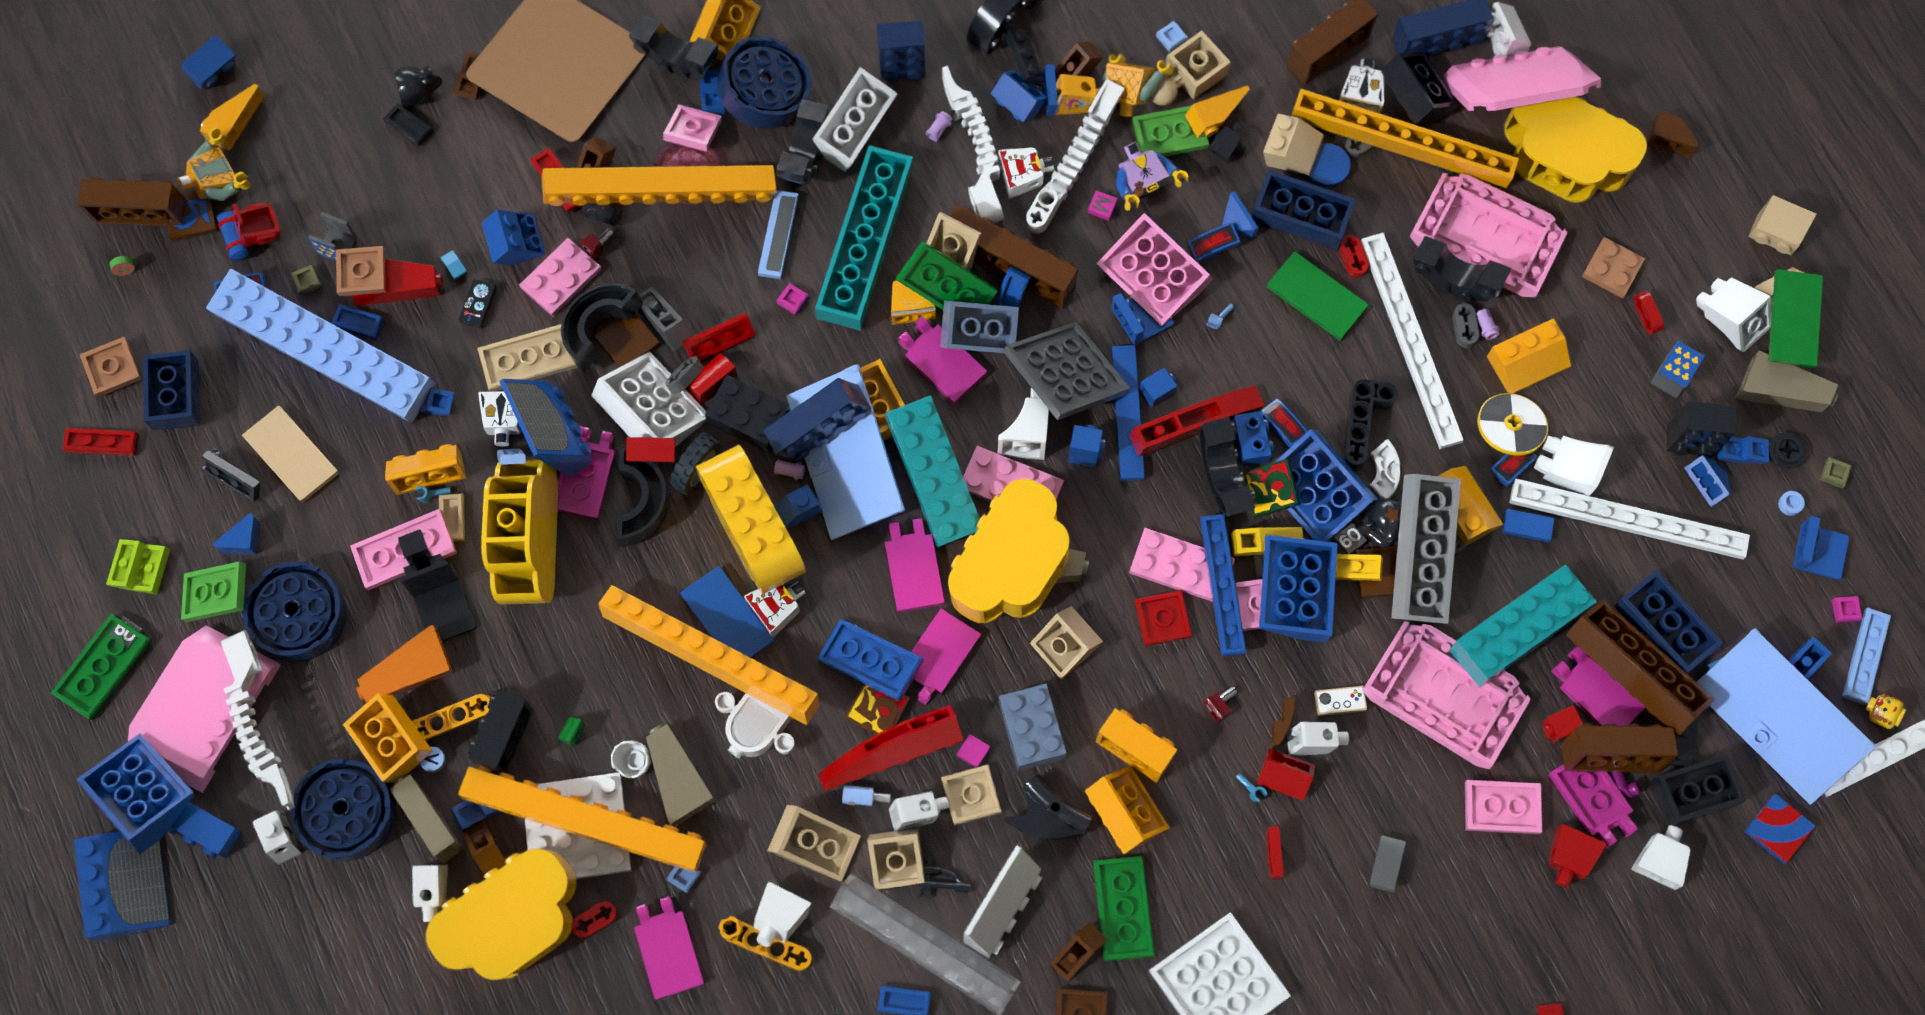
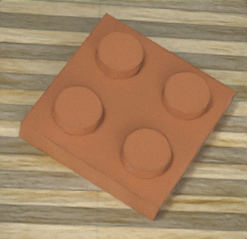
(1613, 267)
(360, 271)
(110, 367)

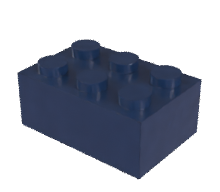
(901, 50)
(171, 390)

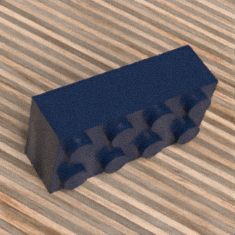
(1443, 28)
(1303, 209)
(817, 419)
(1668, 622)

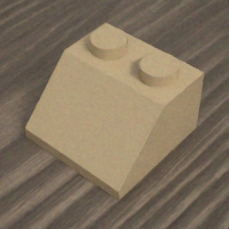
(1292, 145)
(1781, 225)
(1066, 641)
(896, 858)

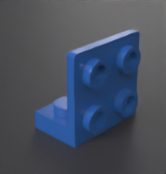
(1136, 320)
(1820, 550)

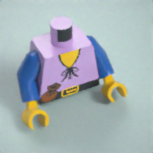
(1144, 174)

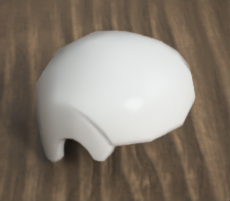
(630, 759)

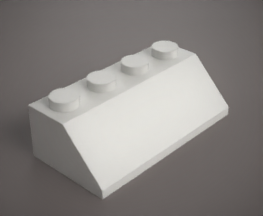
(853, 119)

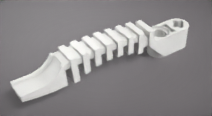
(966, 107)
(1077, 155)
(245, 666)

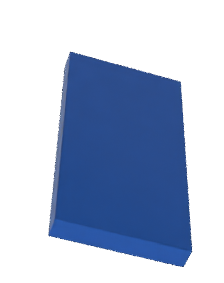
(726, 614)
(870, 660)

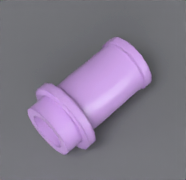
(942, 121)
(1487, 324)
(790, 469)

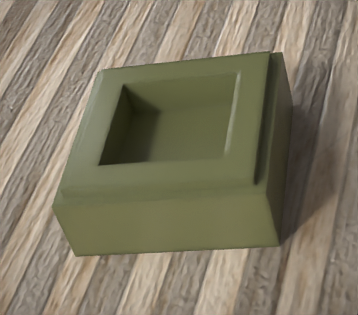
(306, 279)
(1835, 472)

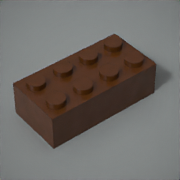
(1331, 39)
(131, 202)
(1619, 748)

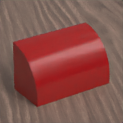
(711, 378)
(1286, 774)

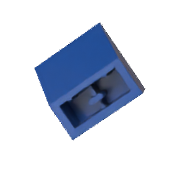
(512, 237)

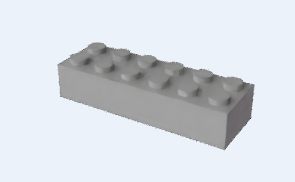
(1426, 548)

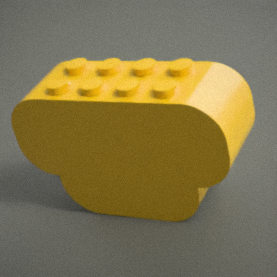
(1573, 147)
(750, 519)
(521, 532)
(1011, 556)
(507, 917)

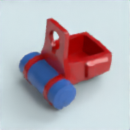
(247, 228)

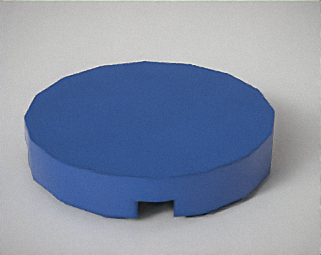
(1330, 166)

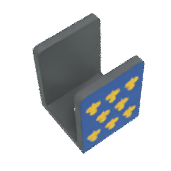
(337, 230)
(1677, 369)

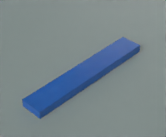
(1127, 413)
(1222, 585)

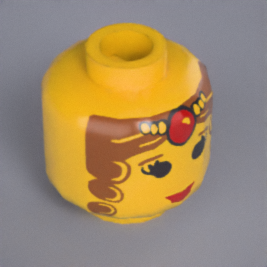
(1886, 711)

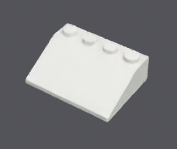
(643, 403)
(1002, 903)

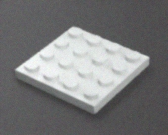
(584, 855)
(1219, 974)

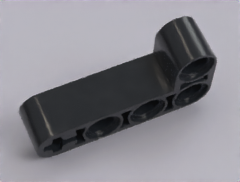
(1362, 425)

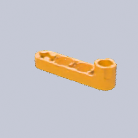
(448, 718)
(763, 950)

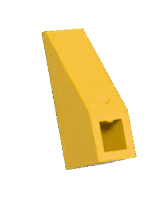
(1252, 540)

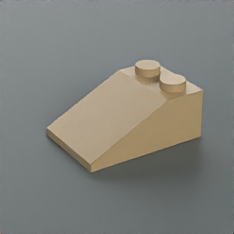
(954, 240)
(814, 842)

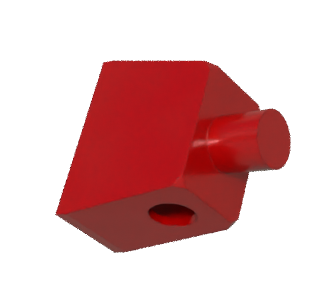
(1573, 854)

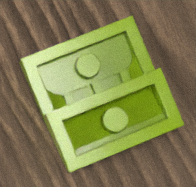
(138, 566)

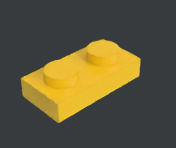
(1359, 567)

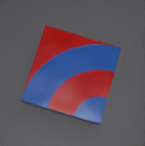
(1779, 828)

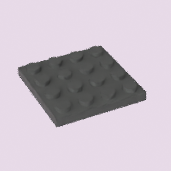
(1066, 370)

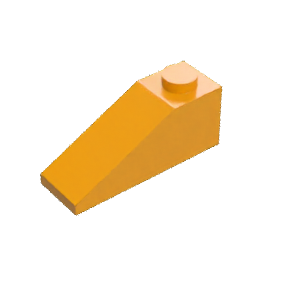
(1209, 114)
(233, 116)

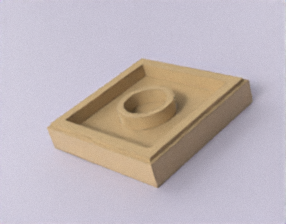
(971, 795)

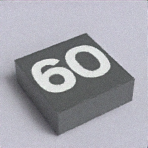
(1349, 539)
(126, 635)

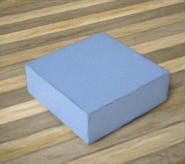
(1171, 36)

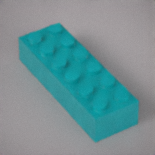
(933, 470)
(1522, 626)

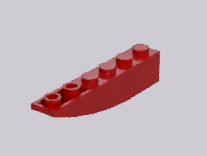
(1188, 420)
(894, 746)

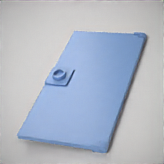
(851, 468)
(1784, 717)

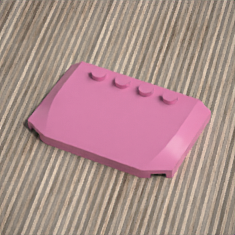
(1520, 79)
(1492, 225)
(1437, 696)
(188, 708)

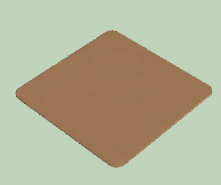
(556, 64)

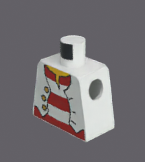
(1022, 170)
(775, 607)

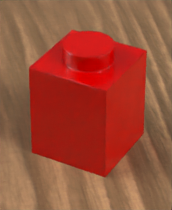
(1561, 724)

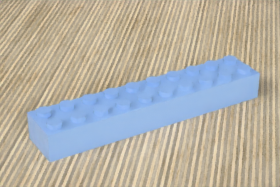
(321, 345)

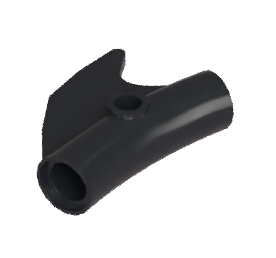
(1042, 821)

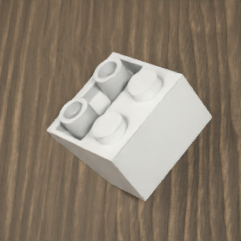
(1507, 31)

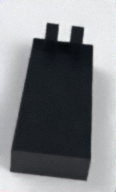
(230, 475)

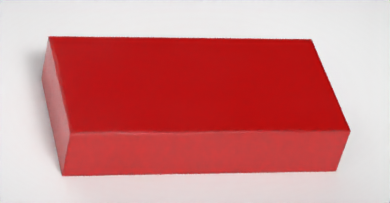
(650, 449)
(1274, 853)

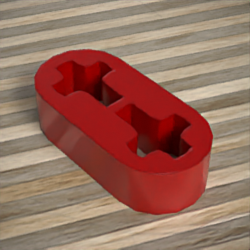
(1358, 254)
(1648, 312)
(597, 925)

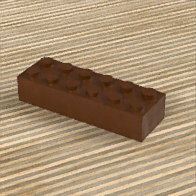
(1001, 249)
(1640, 667)

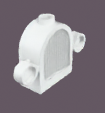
(754, 726)

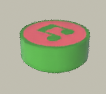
(122, 265)

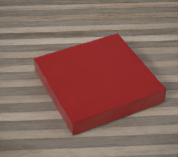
(1163, 618)

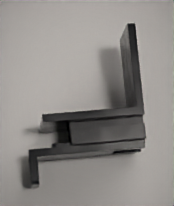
(434, 588)

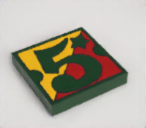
(1273, 488)

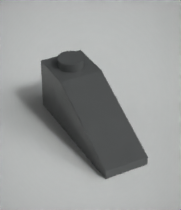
(664, 319)

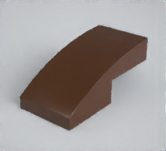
(464, 86)
(1280, 728)

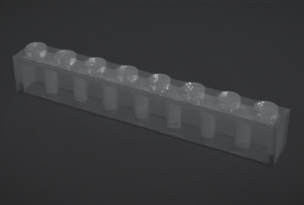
(925, 944)

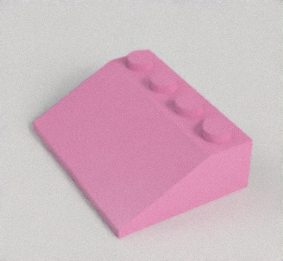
(1154, 270)

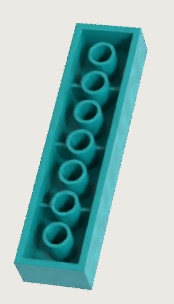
(864, 238)

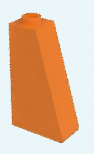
(408, 667)

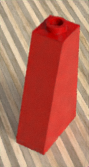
(404, 282)

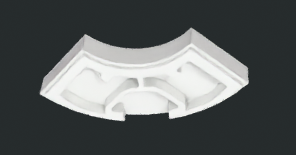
(1387, 470)

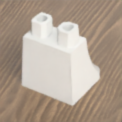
(1737, 311)
(1028, 433)
(1574, 464)

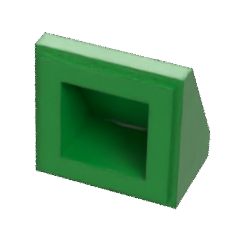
(571, 731)

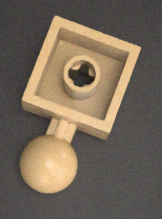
(1195, 67)

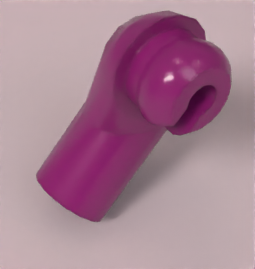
(1626, 788)

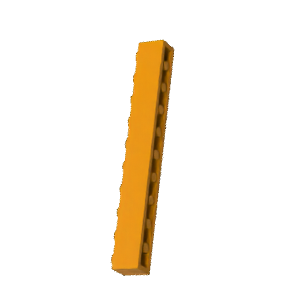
(1405, 138)
(657, 184)
(709, 655)
(583, 819)

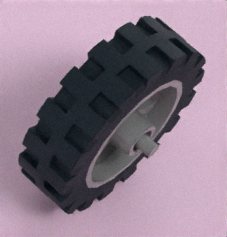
(685, 474)

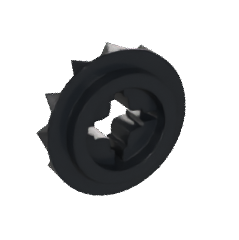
(1794, 444)

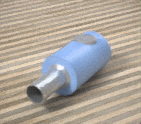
(862, 796)

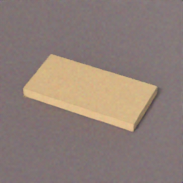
(525, 357)
(290, 454)

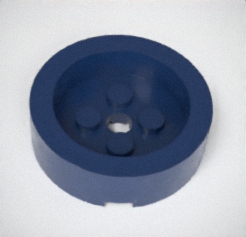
(750, 96)
(307, 632)
(368, 813)

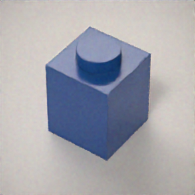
(1158, 387)

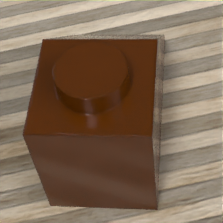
(1079, 60)
(1672, 134)
(596, 154)
(484, 847)
(1078, 951)

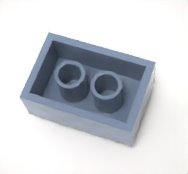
(978, 326)
(1032, 727)

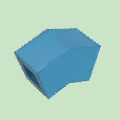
(453, 265)

